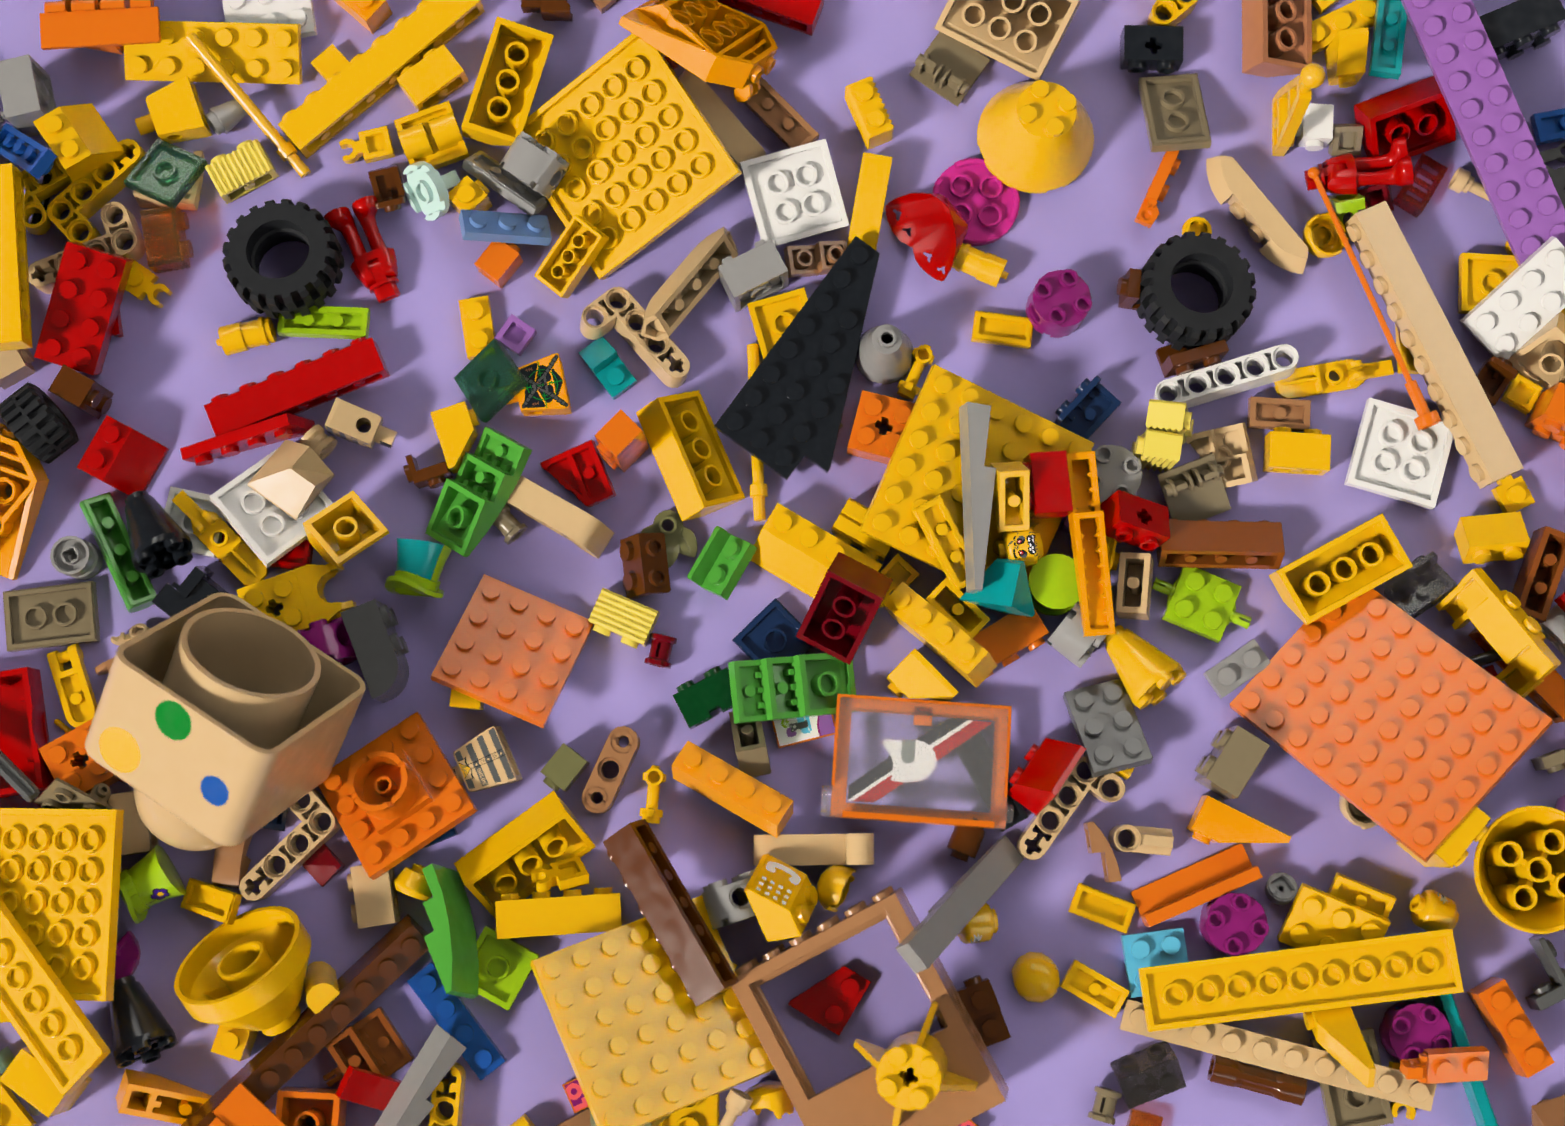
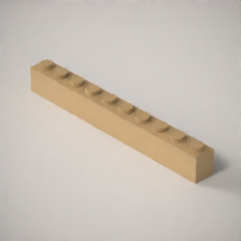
(1432, 345)

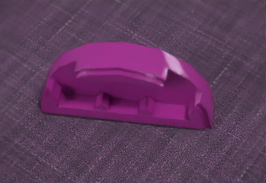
(127, 955)

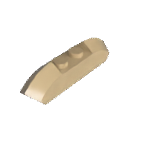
(1264, 223)
(687, 285)

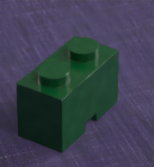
(702, 698)

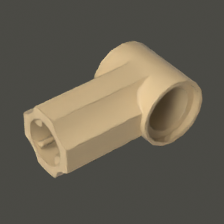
(1143, 839)

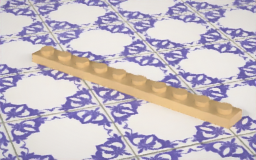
(1282, 1057)

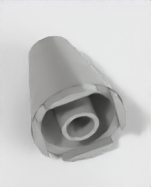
(884, 354)

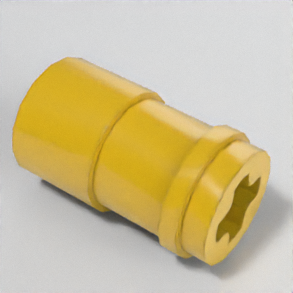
(979, 264)
(246, 335)

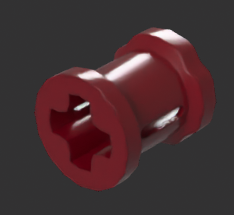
(660, 650)

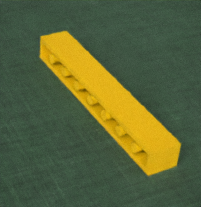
(375, 72)

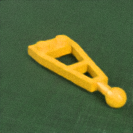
(1290, 107)

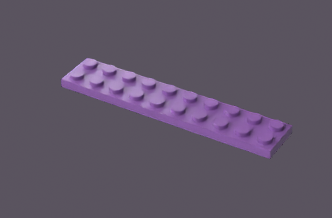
(1489, 122)

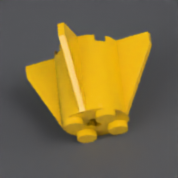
(921, 1052)

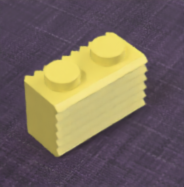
(241, 170)
(1170, 417)
(1158, 449)
(624, 618)

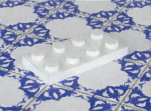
(1521, 302)

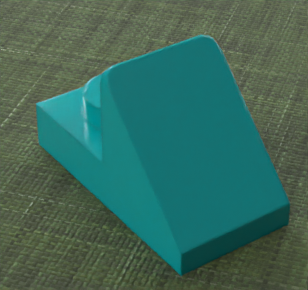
(608, 367)

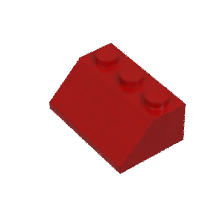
(1409, 111)

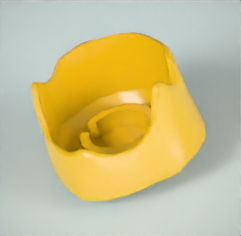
(771, 1096)

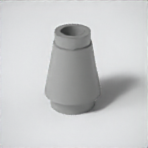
(225, 116)

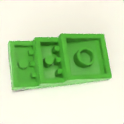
(478, 492)
(788, 687)
(454, 934)

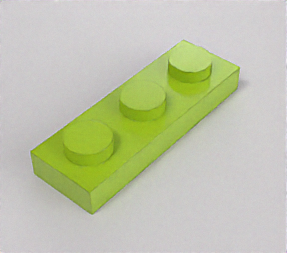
(327, 323)

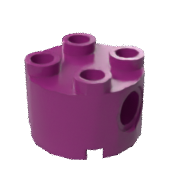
(1058, 303)
(331, 639)
(1233, 923)
(1412, 1028)

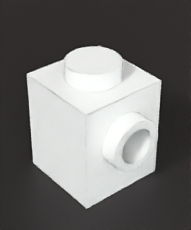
(1316, 127)

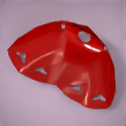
(934, 229)

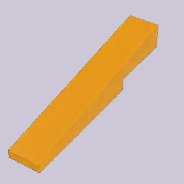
(1090, 546)

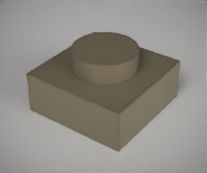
(1346, 139)
(1551, 761)

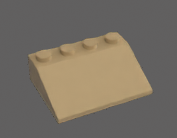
(1010, 31)

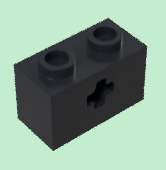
(1164, 41)

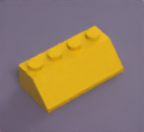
(506, 83)
(690, 454)
(801, 550)
(1341, 570)
(527, 843)

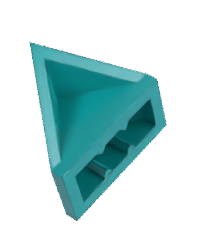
(1004, 589)

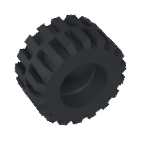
(38, 423)

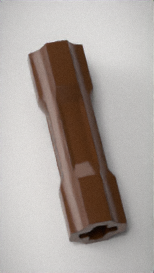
(1256, 1079)

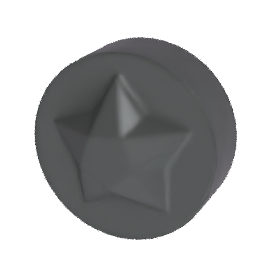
(1281, 888)

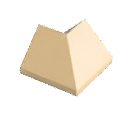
(292, 478)

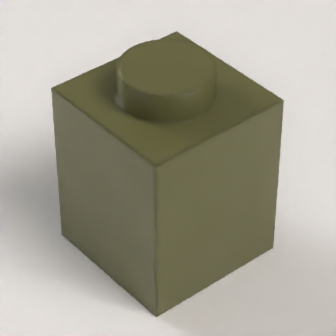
(564, 768)

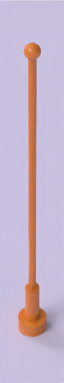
(1426, 418)

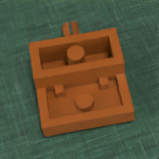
(369, 1045)

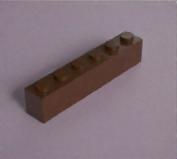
(670, 912)

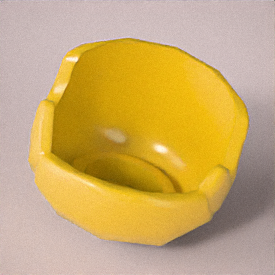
(1322, 236)
(834, 886)
(1035, 977)

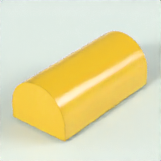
(320, 985)

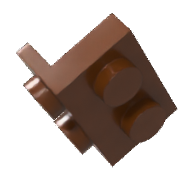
(1184, 361)
(644, 565)

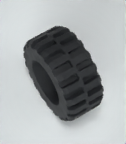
(264, 230)
(1216, 264)

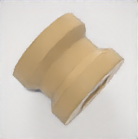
(319, 441)

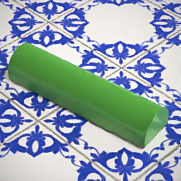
(115, 547)

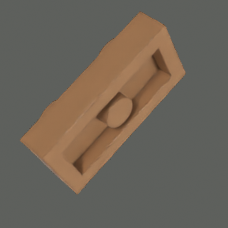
(1278, 412)

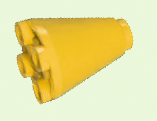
(1142, 667)

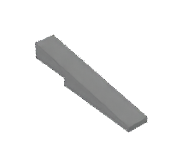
(976, 490)
(959, 905)
(410, 1101)

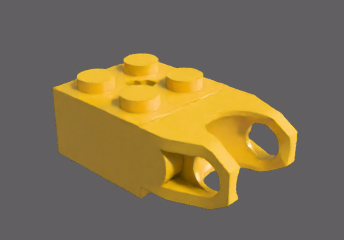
(299, 593)

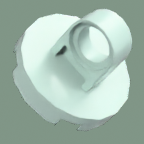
(428, 189)

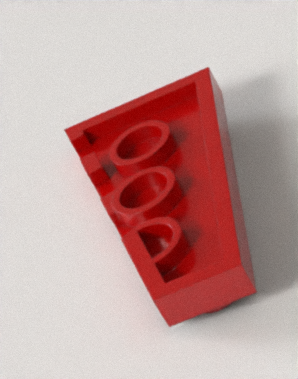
(246, 438)

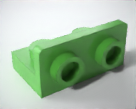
(721, 563)

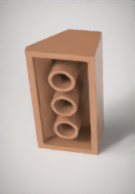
(1276, 37)

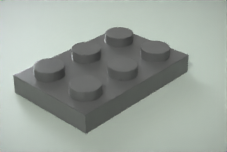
(1107, 728)

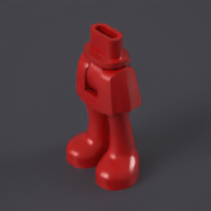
(1347, 173)
(374, 268)

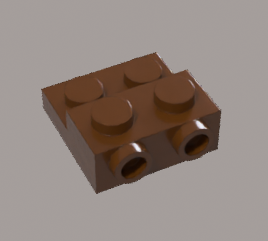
(983, 1009)

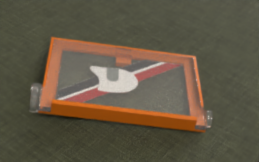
(920, 762)

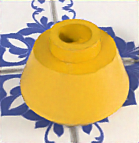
(413, 883)

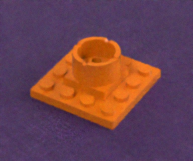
(396, 795)

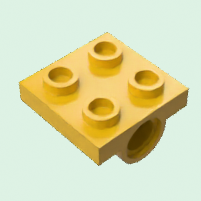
(432, 136)

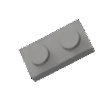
(1237, 668)

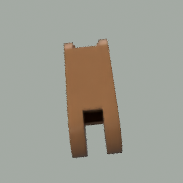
(610, 787)

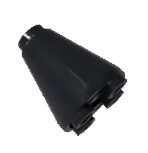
(154, 536)
(137, 1025)

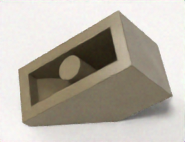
(750, 747)

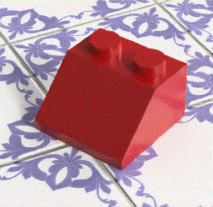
(122, 457)
(1044, 773)

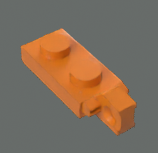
(1158, 189)
(1448, 1065)

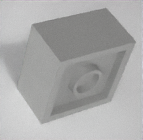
(25, 93)
(753, 274)

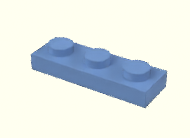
(505, 227)

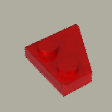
(582, 473)
(832, 999)

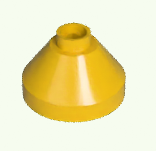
(248, 972)

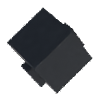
(193, 589)

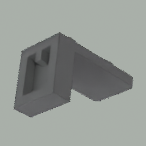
(1547, 994)

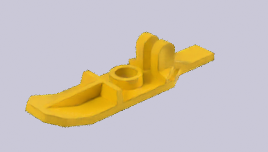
(1315, 378)
(232, 551)

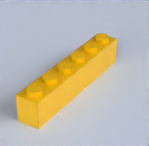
(14, 276)

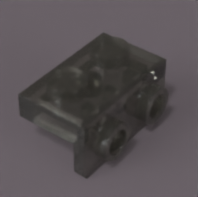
(1419, 586)
(1148, 1074)

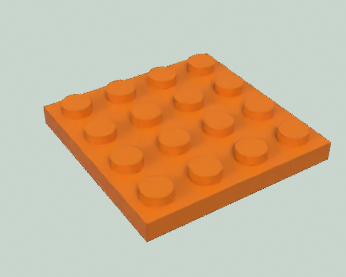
(512, 651)

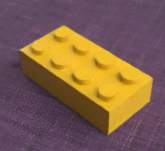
(571, 256)

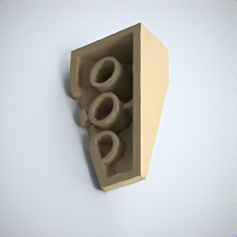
(1544, 354)

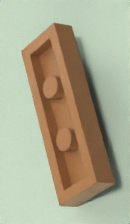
(780, 117)

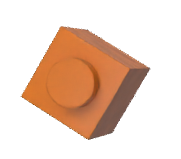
(499, 262)

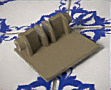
(949, 68)
(1195, 489)
(65, 796)

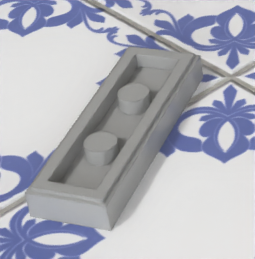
(508, 186)

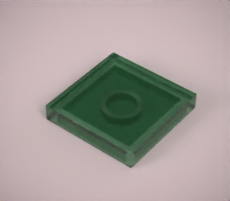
(166, 173)
(490, 380)

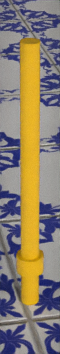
(285, 149)
(758, 488)

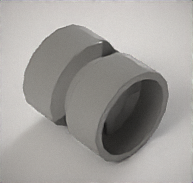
(76, 557)

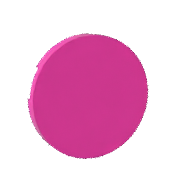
(981, 200)

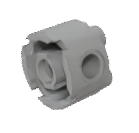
(534, 164)
(1117, 470)
(1069, 638)
(719, 901)

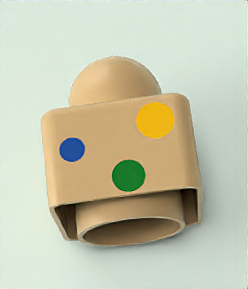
(221, 721)

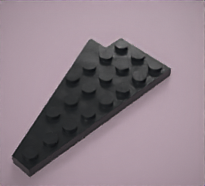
(801, 386)

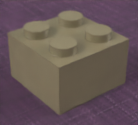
(1230, 762)

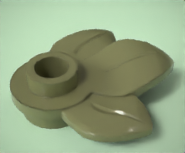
(677, 540)

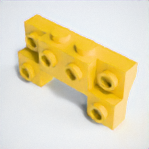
(1505, 627)

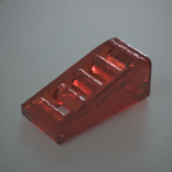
(1409, 203)

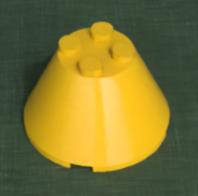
(1035, 136)
(1523, 869)

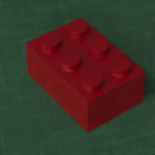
(844, 608)

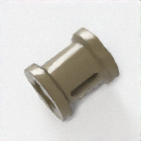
(509, 525)
(1104, 1105)

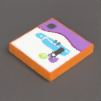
(800, 730)

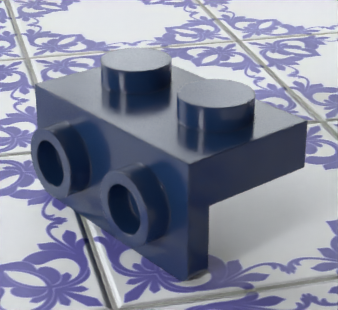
(1088, 409)

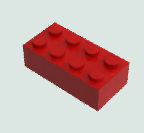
(83, 308)

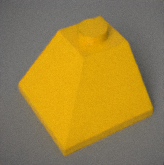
(919, 680)

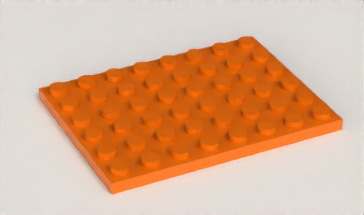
(1392, 718)

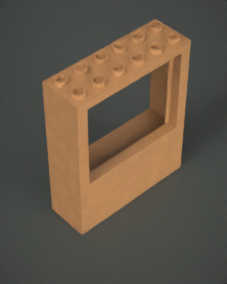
(856, 1098)

